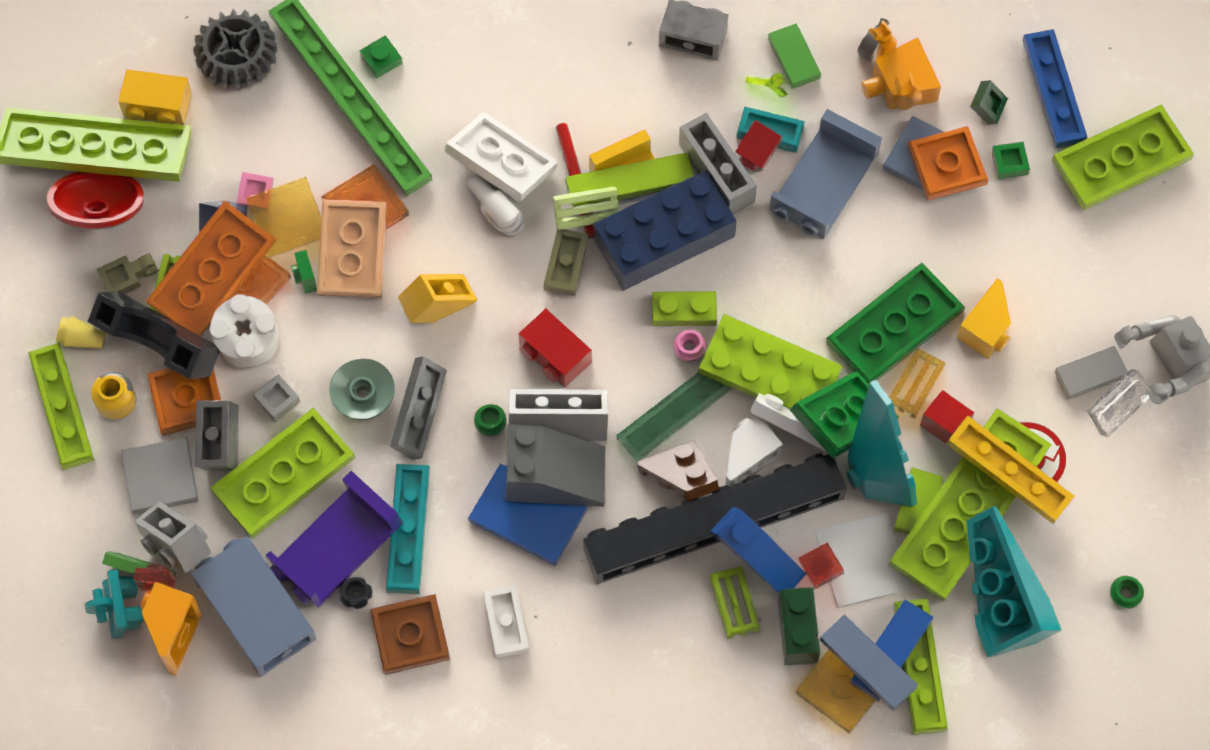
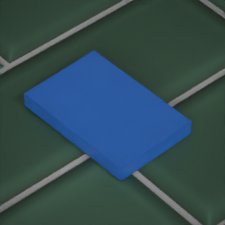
(530, 526)

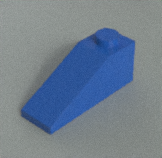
(758, 550)

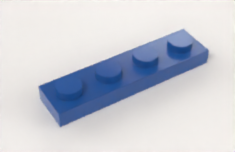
(1054, 88)

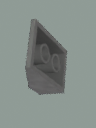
(553, 468)

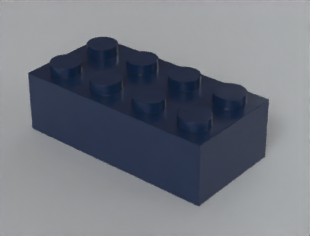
(664, 230)

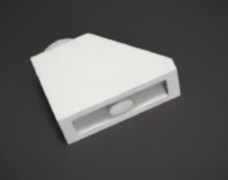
(751, 450)

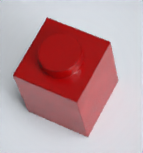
(758, 146)
(944, 416)

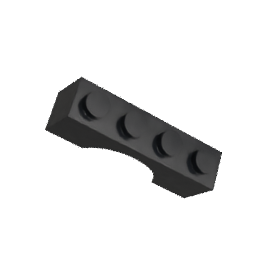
(131, 320)

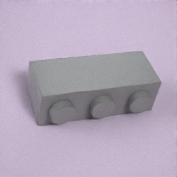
(712, 153)
(567, 411)

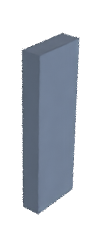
(868, 662)

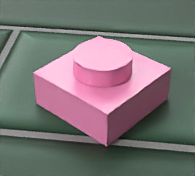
(251, 185)

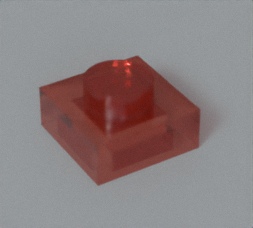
(821, 565)
(146, 577)

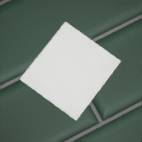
(864, 553)

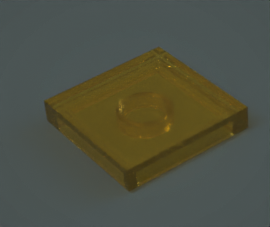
(287, 215)
(831, 693)

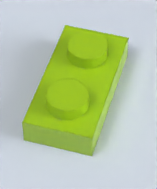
(684, 308)

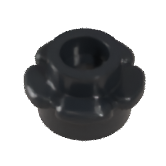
(355, 584)

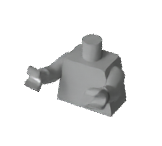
(1180, 349)

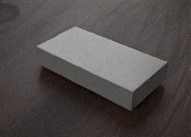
(1091, 372)

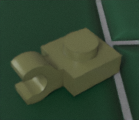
(123, 275)

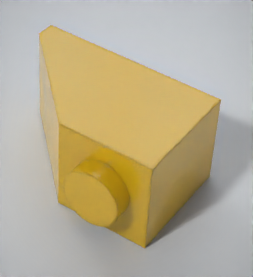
(436, 296)
(988, 322)

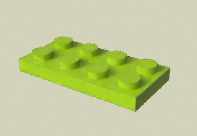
(1122, 157)
(764, 363)
(282, 473)

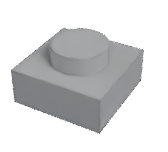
(276, 397)

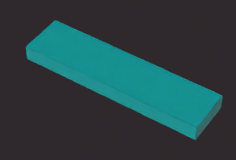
(408, 540)

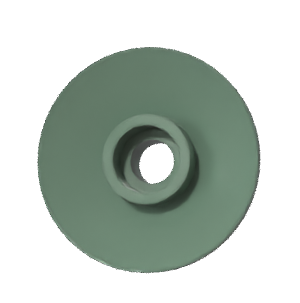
(358, 376)

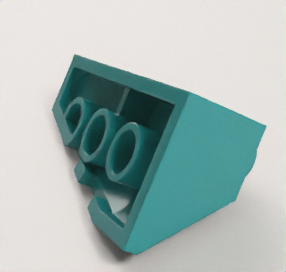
(877, 454)
(1008, 593)

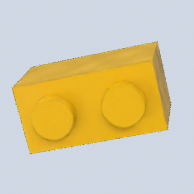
(154, 97)

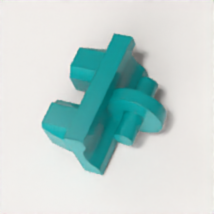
(115, 590)

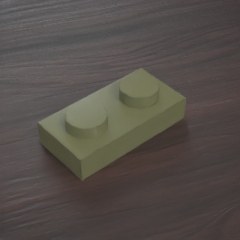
(566, 262)

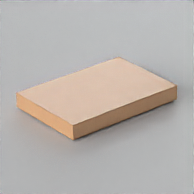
(352, 248)

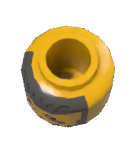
(113, 395)

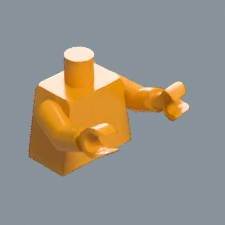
(901, 73)

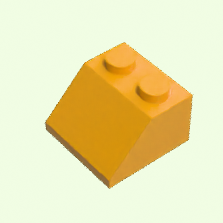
(172, 622)

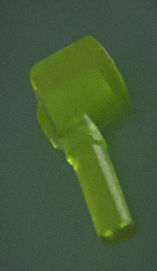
(773, 83)

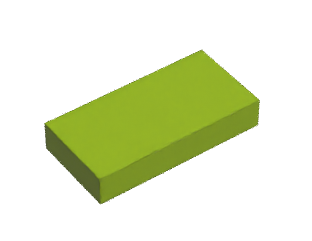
(926, 488)

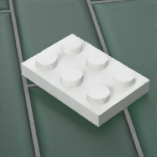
(501, 156)

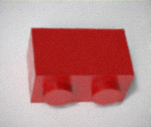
(554, 348)

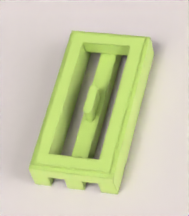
(589, 219)

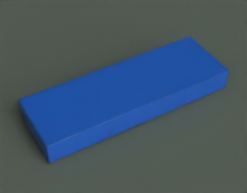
(899, 638)

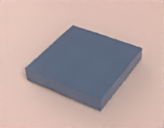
(899, 160)

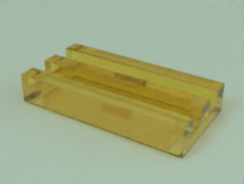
(903, 405)

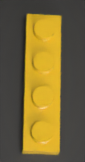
(1010, 469)

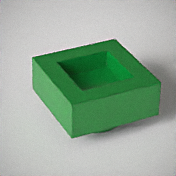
(381, 56)
(1010, 160)
(303, 272)

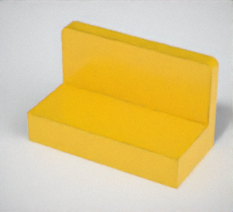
(624, 152)

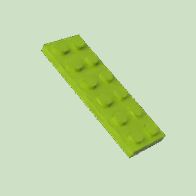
(93, 144)
(938, 546)

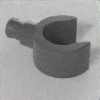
(868, 44)

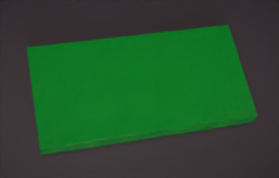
(895, 324)

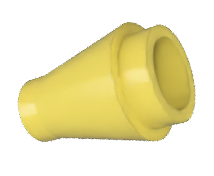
(79, 334)

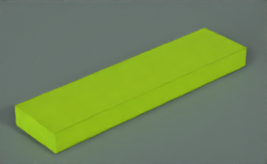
(633, 178)
(61, 406)
(927, 701)

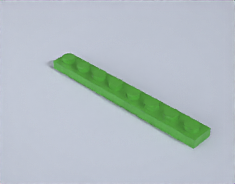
(350, 96)

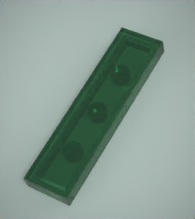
(671, 415)

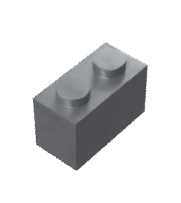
(693, 29)
(216, 435)

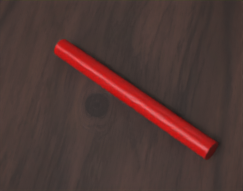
(571, 162)

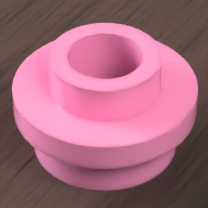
(694, 338)

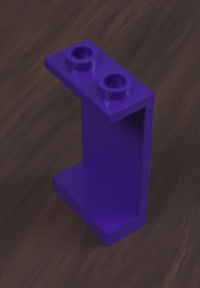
(336, 542)

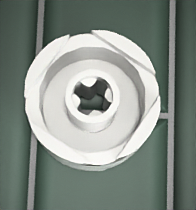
(239, 314)

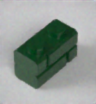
(798, 626)

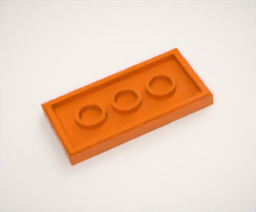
(211, 269)

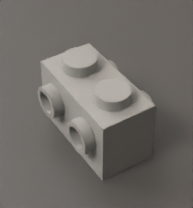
(172, 537)

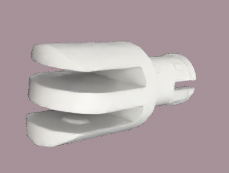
(497, 206)

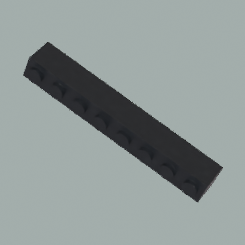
(688, 526)

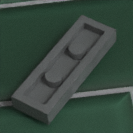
(418, 408)

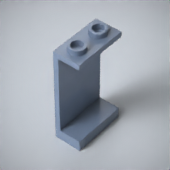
(826, 175)
(253, 605)

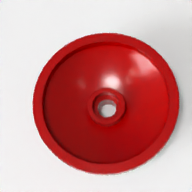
(95, 200)

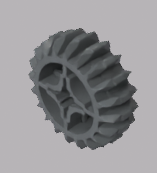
(232, 65)

